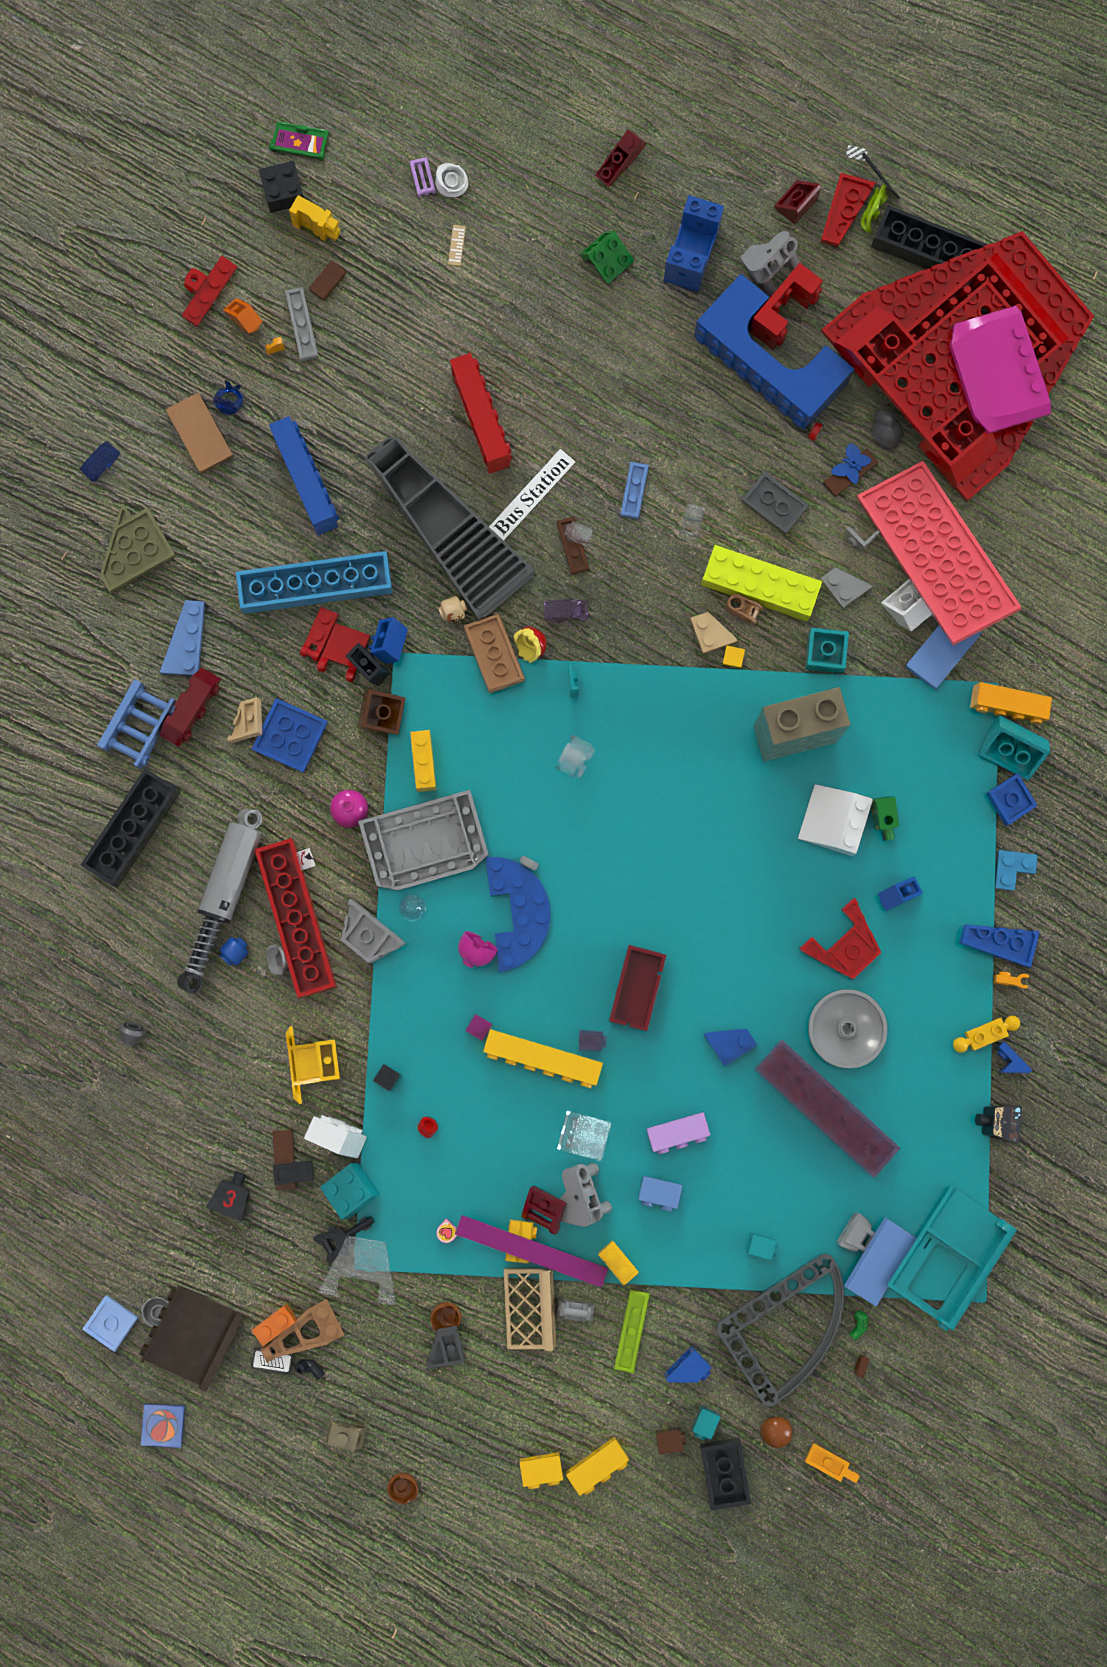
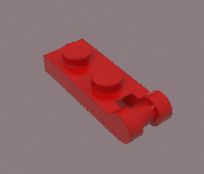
(319, 634)

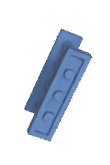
(118, 724)

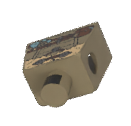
(345, 1435)

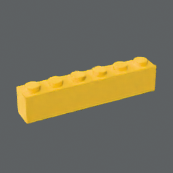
(542, 1057)

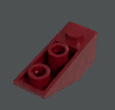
(621, 157)

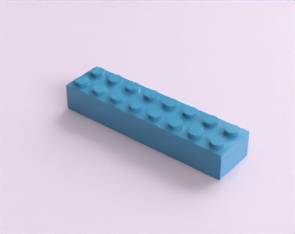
(314, 582)

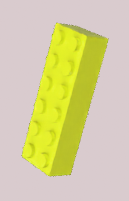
(761, 582)

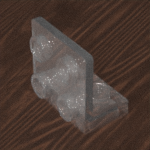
(584, 1135)

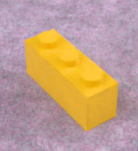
(423, 761)
(597, 1466)

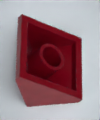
(798, 200)

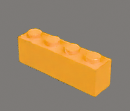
(1010, 702)

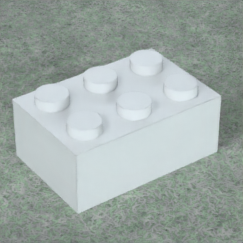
(336, 1136)

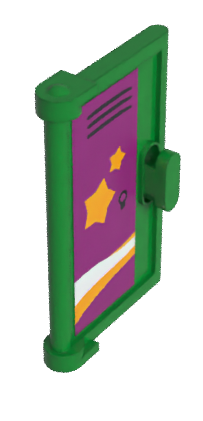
(289, 140)

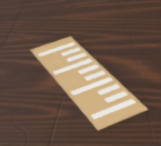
(456, 246)

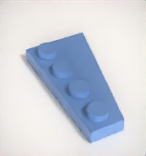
(186, 643)

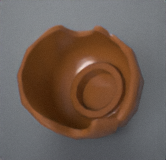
(445, 1315)
(776, 1432)
(402, 1488)

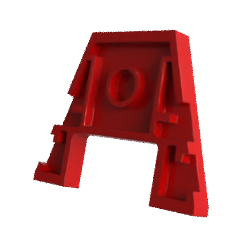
(852, 951)

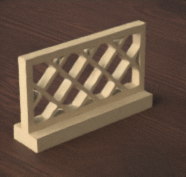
(547, 1308)

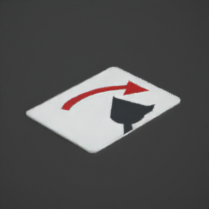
(306, 859)

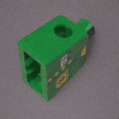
(882, 808)

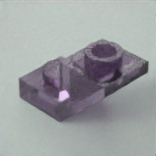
(566, 609)

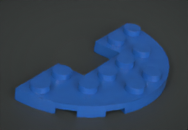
(528, 907)

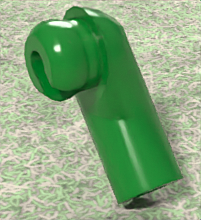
(862, 1325)

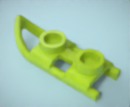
(871, 211)

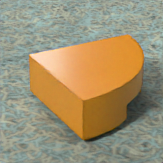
(276, 346)

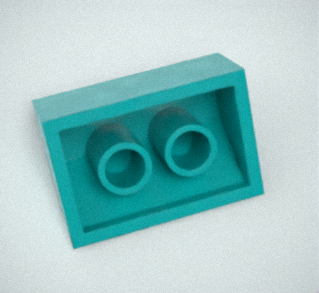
(1014, 747)

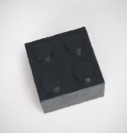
(281, 185)

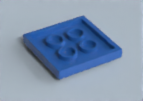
(290, 735)

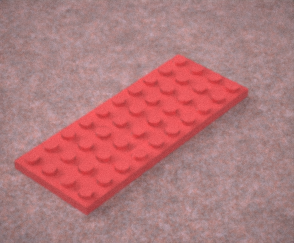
(938, 553)

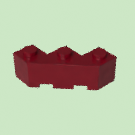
(190, 707)

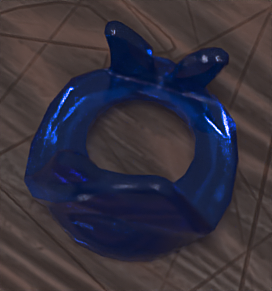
(224, 405)

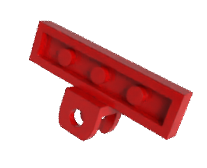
(206, 289)

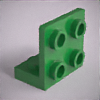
(608, 256)

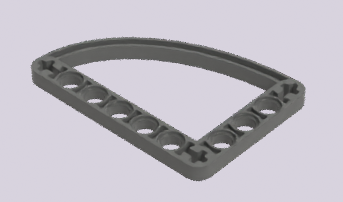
(769, 1304)

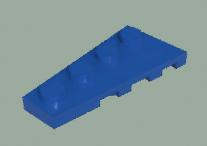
(1007, 944)

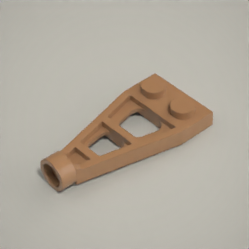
(326, 1322)

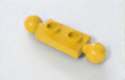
(986, 1034)

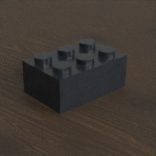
(725, 1474)

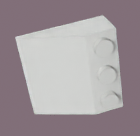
(835, 819)

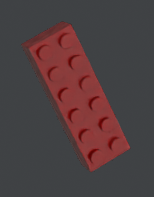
(480, 413)

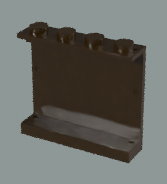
(191, 1336)

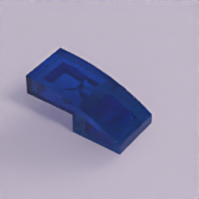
(97, 462)

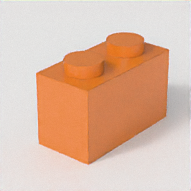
(274, 1325)

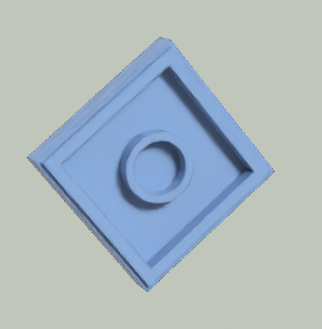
(110, 1323)

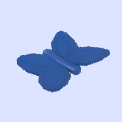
(852, 464)

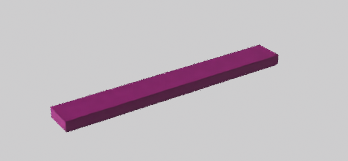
(531, 1251)

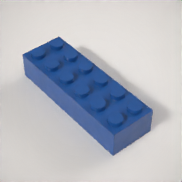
(304, 475)

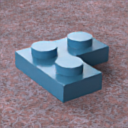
(1009, 864)

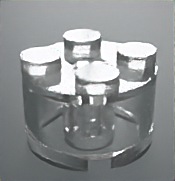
(575, 756)

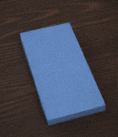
(938, 657)
(880, 1261)

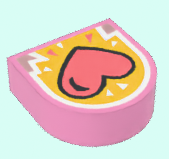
(446, 1231)

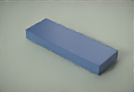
(634, 490)

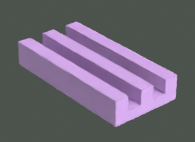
(425, 190)

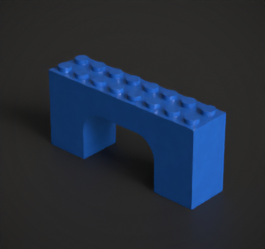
(796, 393)

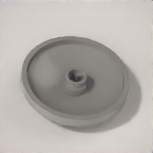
(847, 1029)

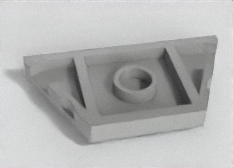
(368, 935)

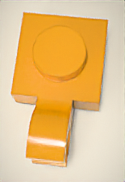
(1005, 978)

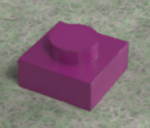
(478, 1027)

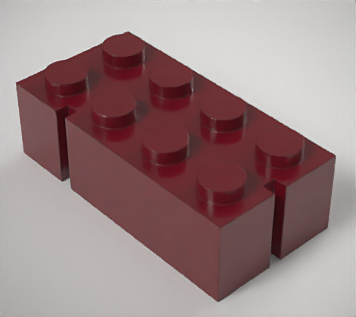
(637, 988)

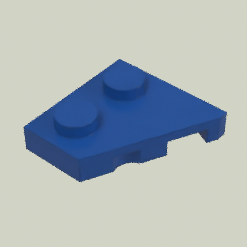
(730, 1044)

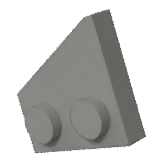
(844, 587)

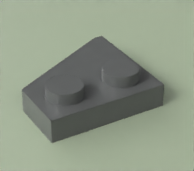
(446, 1348)

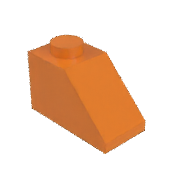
(243, 315)

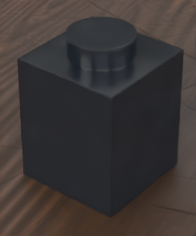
(387, 1077)

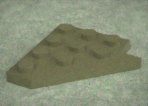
(134, 549)

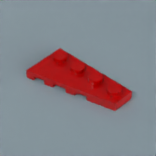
(846, 204)

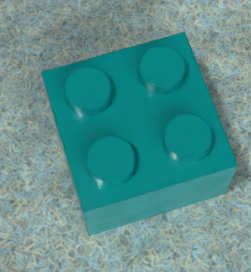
(826, 650)
(349, 1191)

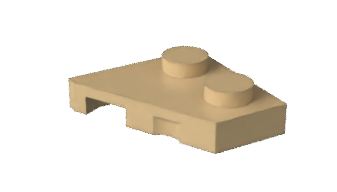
(711, 633)
(248, 721)

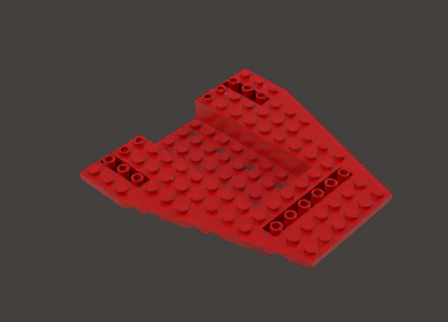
(900, 323)

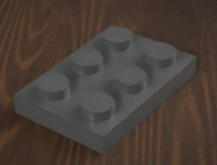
(774, 503)

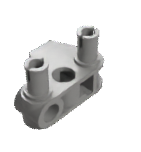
(760, 257)
(579, 1186)

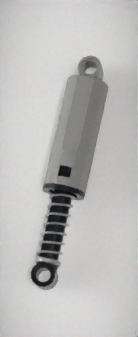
(222, 891)

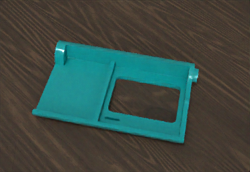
(967, 1233)

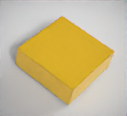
(733, 657)

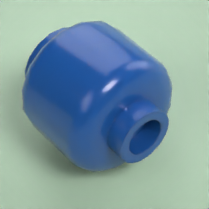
(233, 951)

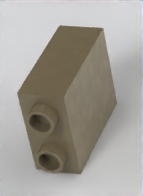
(801, 724)

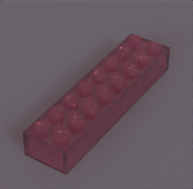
(827, 1108)

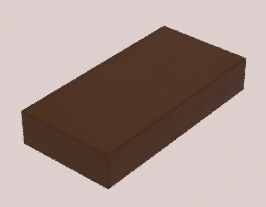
(327, 280)

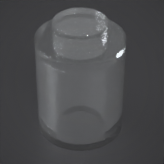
(579, 533)

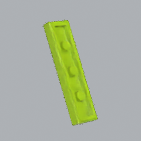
(631, 1331)

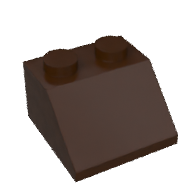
(381, 712)

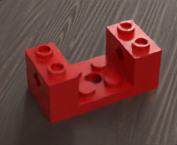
(802, 287)

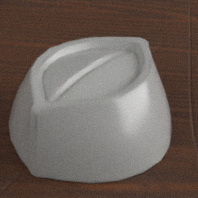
(151, 1310)

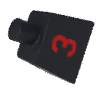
(231, 1197)

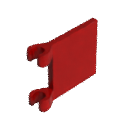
(339, 645)

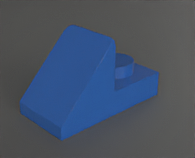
(1015, 1063)

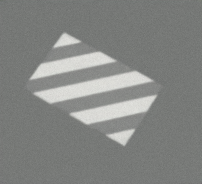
(856, 152)

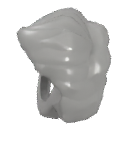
(276, 960)

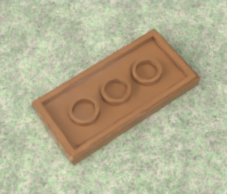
(199, 433)
(494, 653)

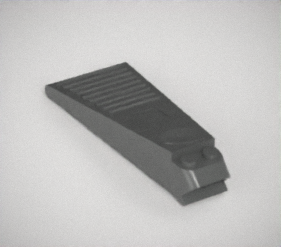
(463, 545)

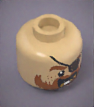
(453, 609)

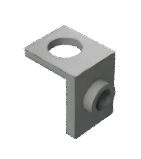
(855, 541)

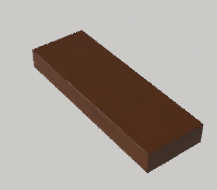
(838, 484)
(574, 551)
(283, 1153)

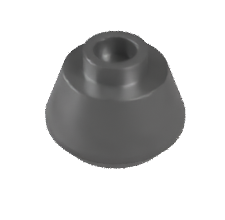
(131, 1033)

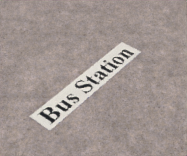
(532, 494)

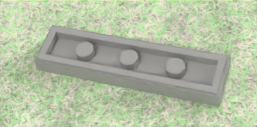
(301, 324)

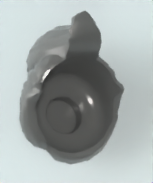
(886, 429)

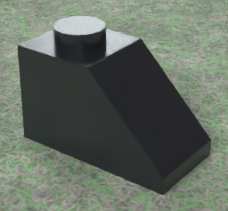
(367, 664)

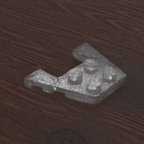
(364, 1261)

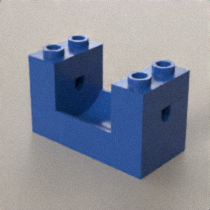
(694, 243)

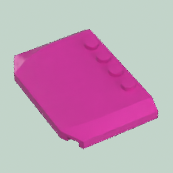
(999, 370)

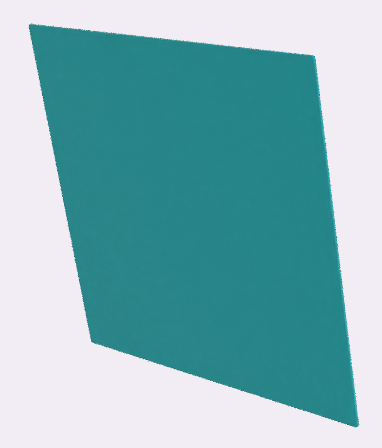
(697, 856)

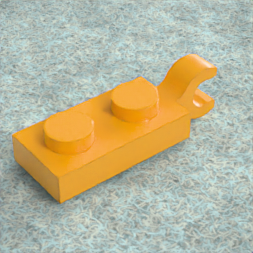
(830, 1463)

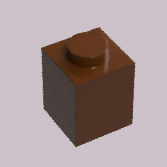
(670, 1440)

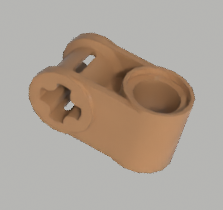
(745, 608)

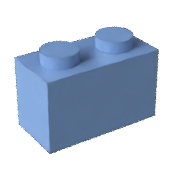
(659, 1192)

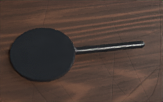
(880, 175)

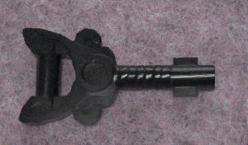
(339, 1236)

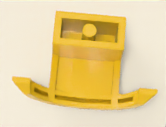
(311, 1063)

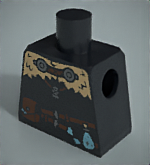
(1001, 1122)

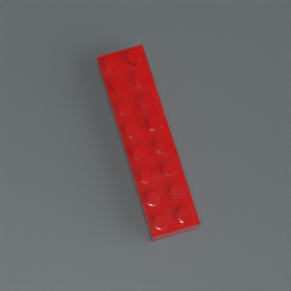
(295, 918)

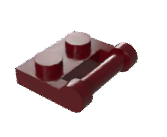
(546, 1205)

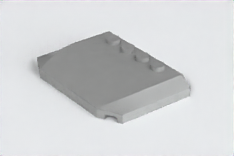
(424, 841)

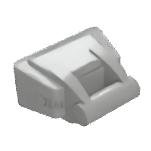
(855, 1233)
(575, 1310)

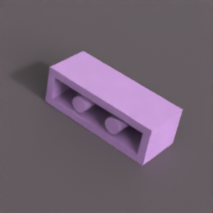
(678, 1133)

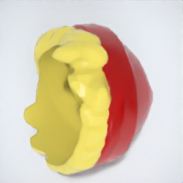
(530, 643)

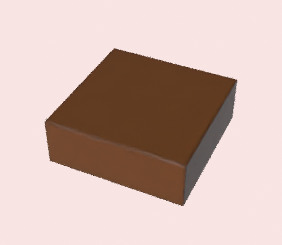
(861, 1366)

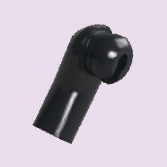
(309, 1366)

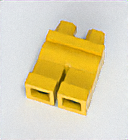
(314, 218)

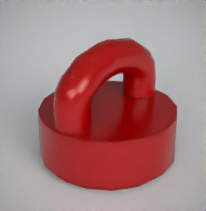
(427, 1127)

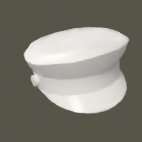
(451, 180)

